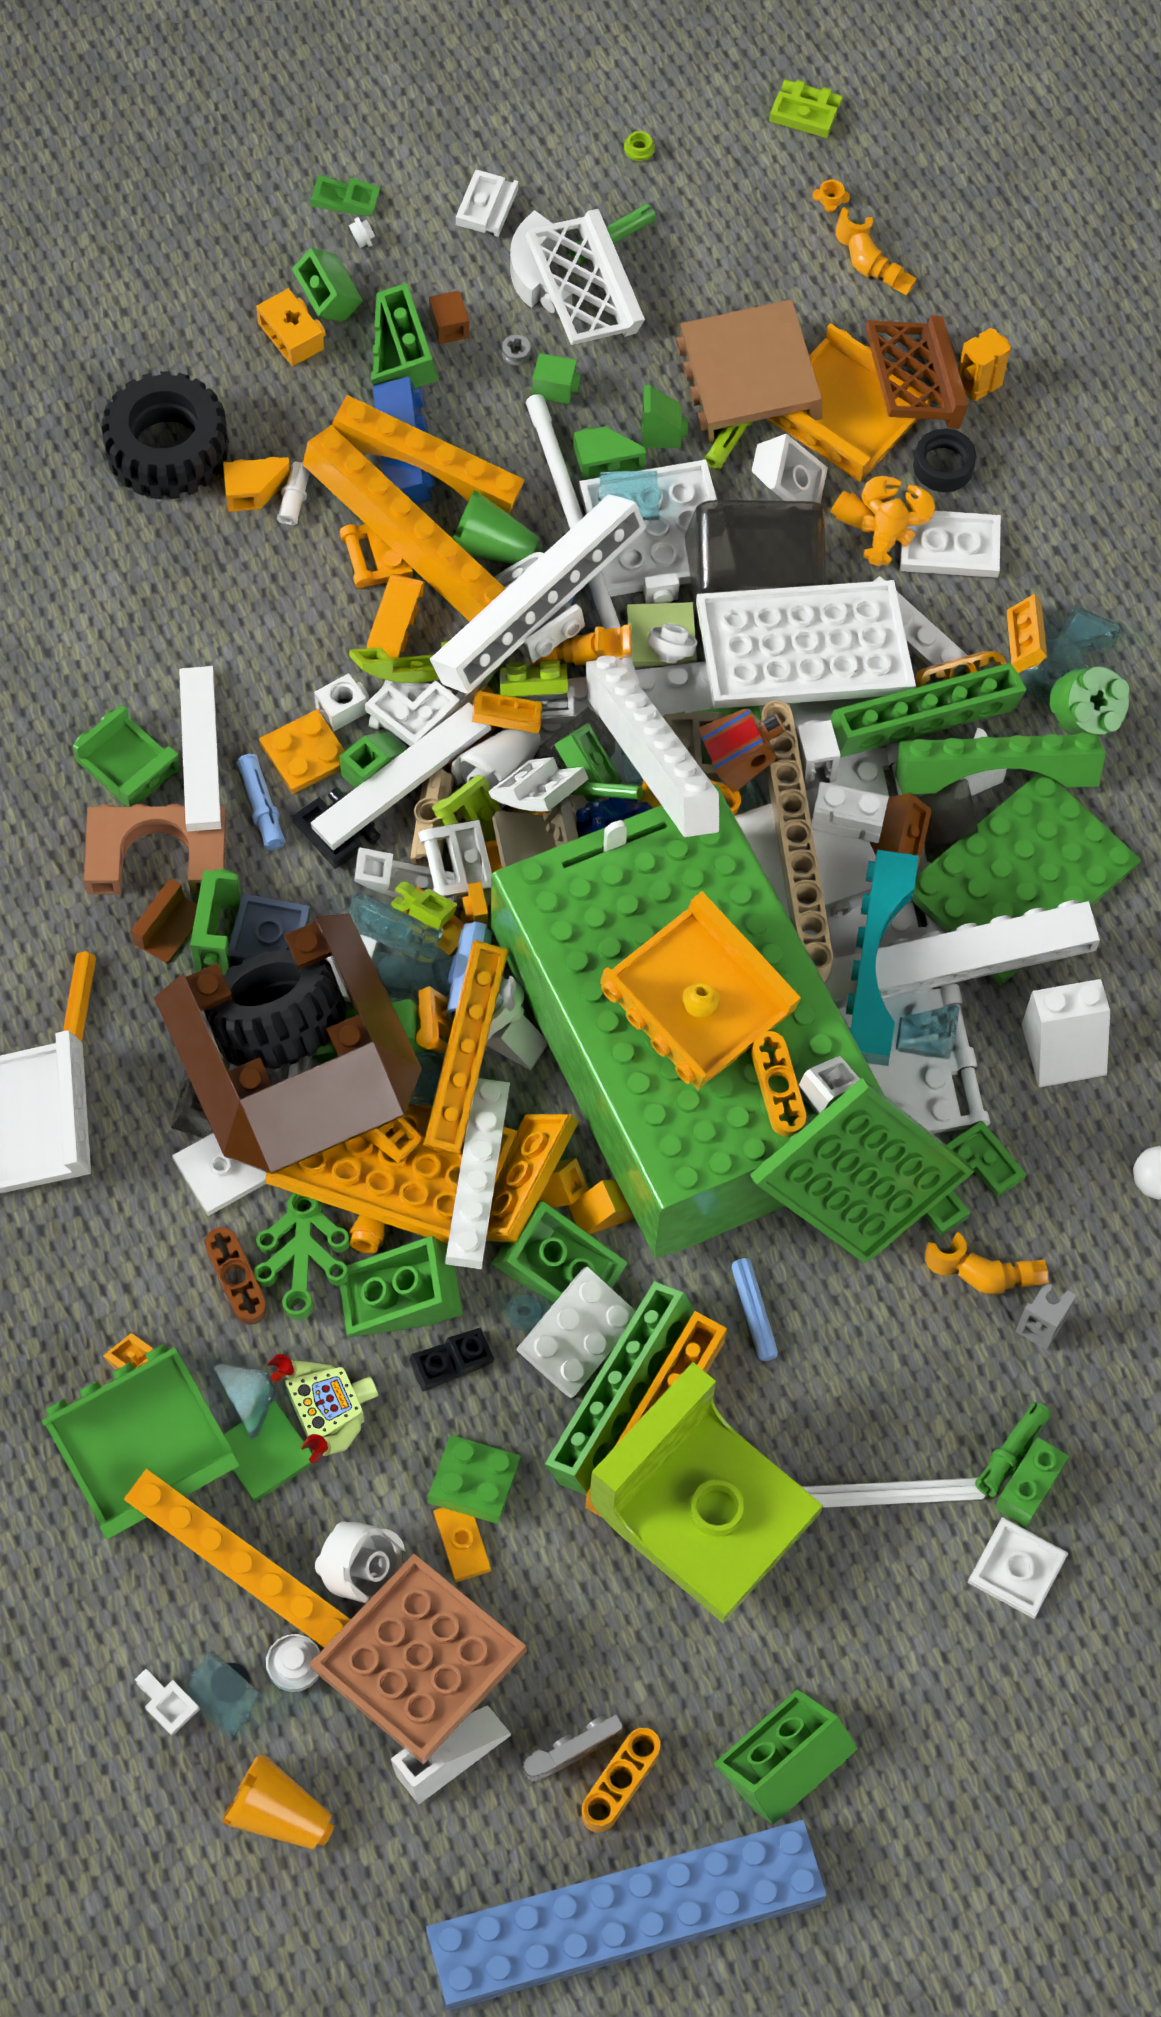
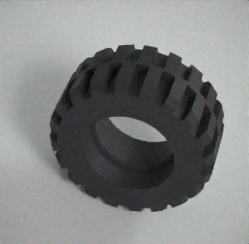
(165, 469)
(276, 1010)

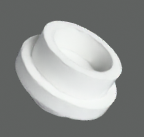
(362, 232)

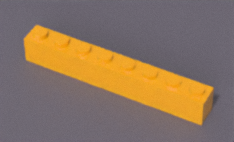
(400, 523)

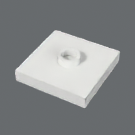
(215, 1178)

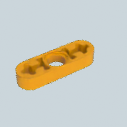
(946, 669)
(781, 1056)

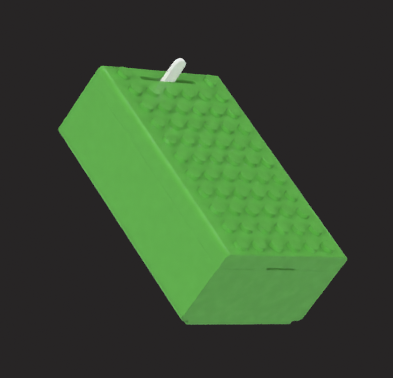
(588, 907)

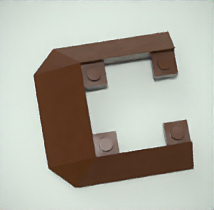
(322, 1106)

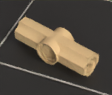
(433, 790)

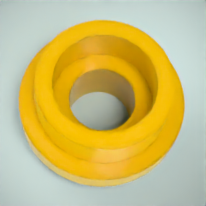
(700, 999)

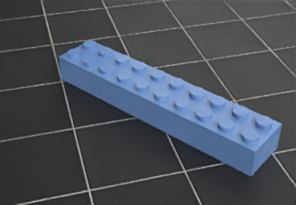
(625, 1915)

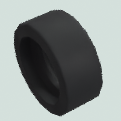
(940, 480)

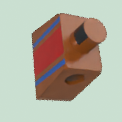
(741, 746)

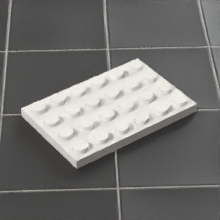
(804, 644)

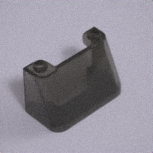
(755, 545)

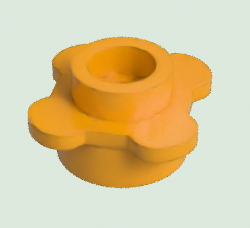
(834, 188)

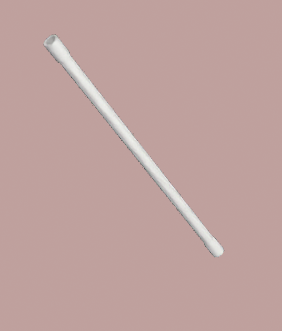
(542, 422)

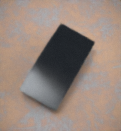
(451, 1360)

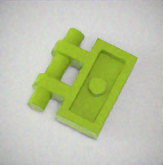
(805, 108)

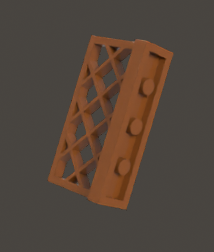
(940, 369)

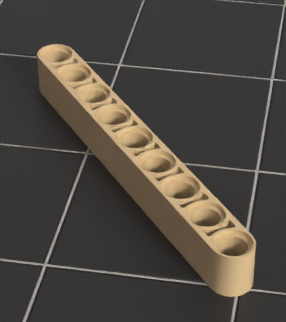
(802, 854)

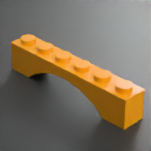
(387, 436)

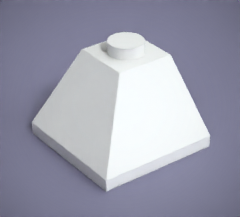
(789, 470)

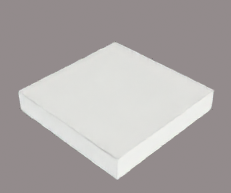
(1018, 1567)

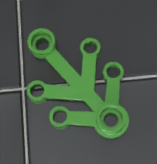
(300, 1249)

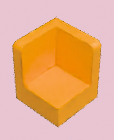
(565, 1184)

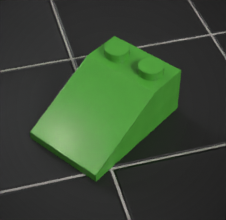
(554, 1253)
(400, 1289)

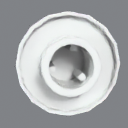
(672, 642)
(289, 1663)

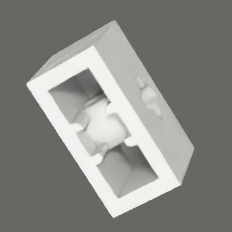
(818, 752)

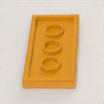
(527, 1171)

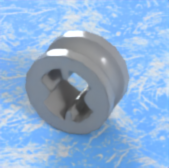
(522, 356)

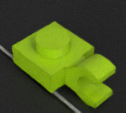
(425, 906)

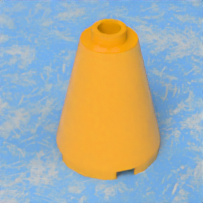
(278, 1807)

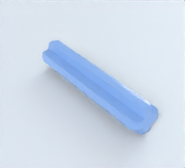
(754, 1309)

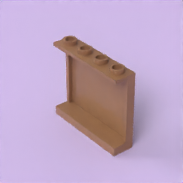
(748, 366)

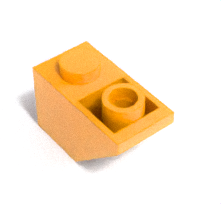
(254, 482)

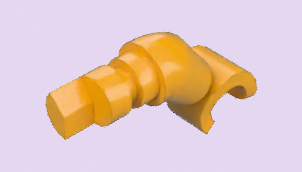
(867, 257)
(590, 646)
(981, 1273)

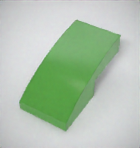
(350, 198)

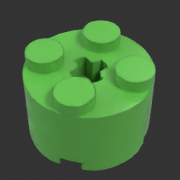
(1090, 701)

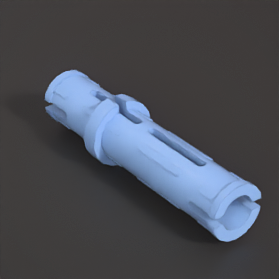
(264, 814)

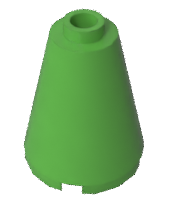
(493, 533)

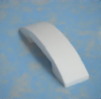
(383, 874)

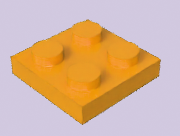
(303, 751)

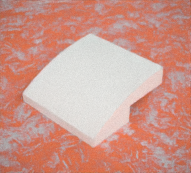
(538, 785)

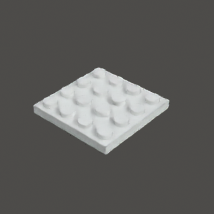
(662, 544)

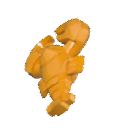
(892, 516)

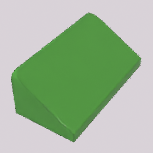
(584, 750)

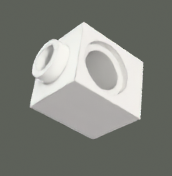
(340, 714)

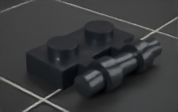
(346, 850)

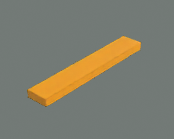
(466, 1047)

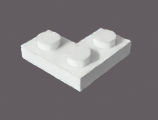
(412, 719)

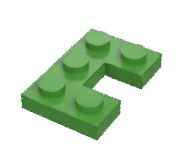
(989, 1162)

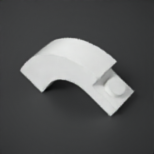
(525, 270)

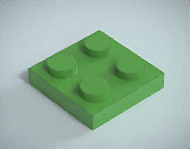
(474, 1479)

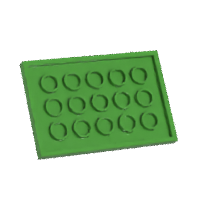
(1027, 856)
(862, 1171)

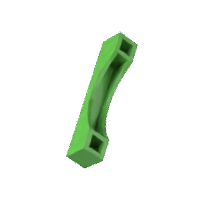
(934, 764)

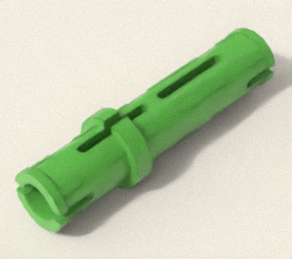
(625, 226)
(1006, 1459)

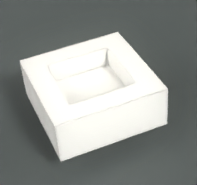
(661, 588)

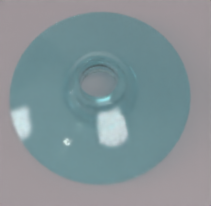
(1059, 654)

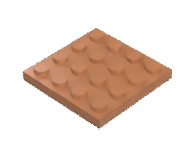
(418, 1658)

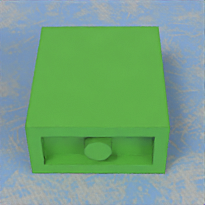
(125, 757)
(217, 891)

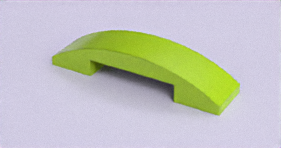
(401, 669)

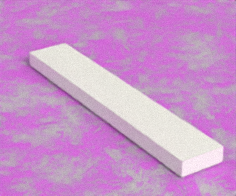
(200, 749)
(399, 777)

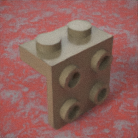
(527, 835)

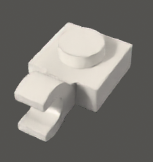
(169, 1705)

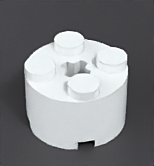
(359, 1560)

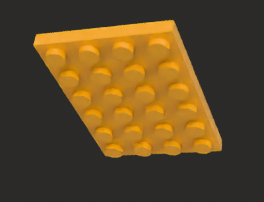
(365, 1180)

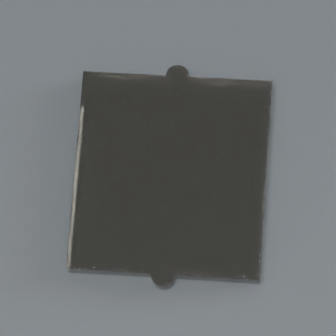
(950, 816)

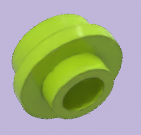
(639, 138)

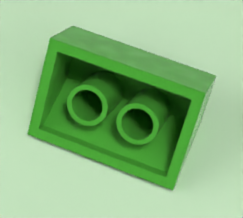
(786, 1756)

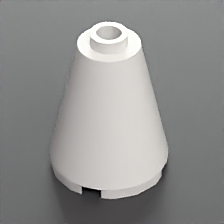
(496, 757)

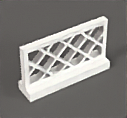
(610, 277)

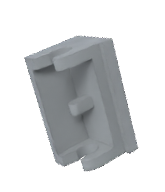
(1043, 1320)

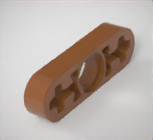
(216, 1256)

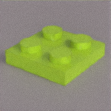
(533, 680)

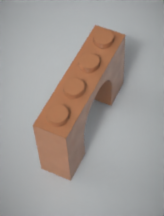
(115, 829)

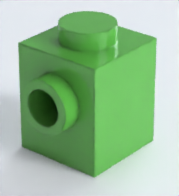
(556, 378)

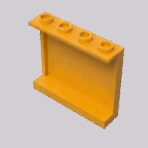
(854, 420)
(689, 951)

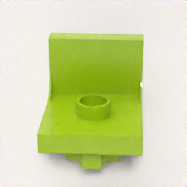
(700, 1497)

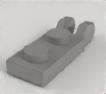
(570, 1749)

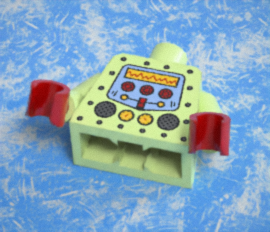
(324, 1403)

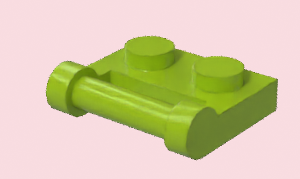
(474, 804)

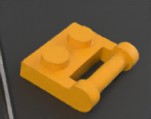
(385, 558)
(433, 1020)

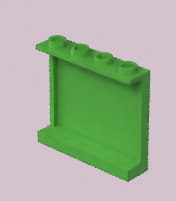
(136, 1423)

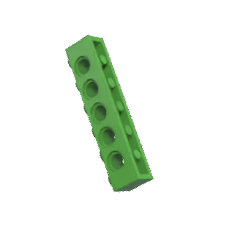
(927, 709)
(620, 1386)

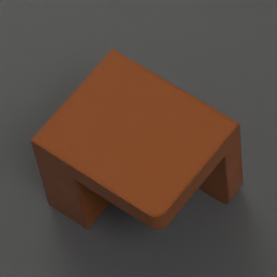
(449, 317)

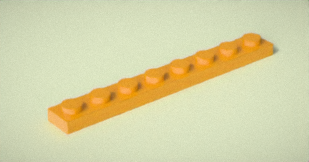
(236, 1558)

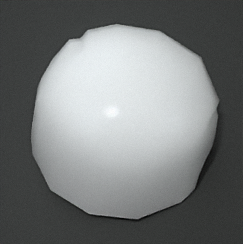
(1148, 1172)

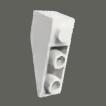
(464, 1747)

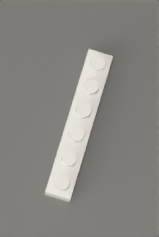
(477, 1174)

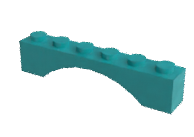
(891, 890)

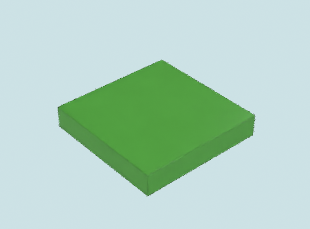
(270, 1456)

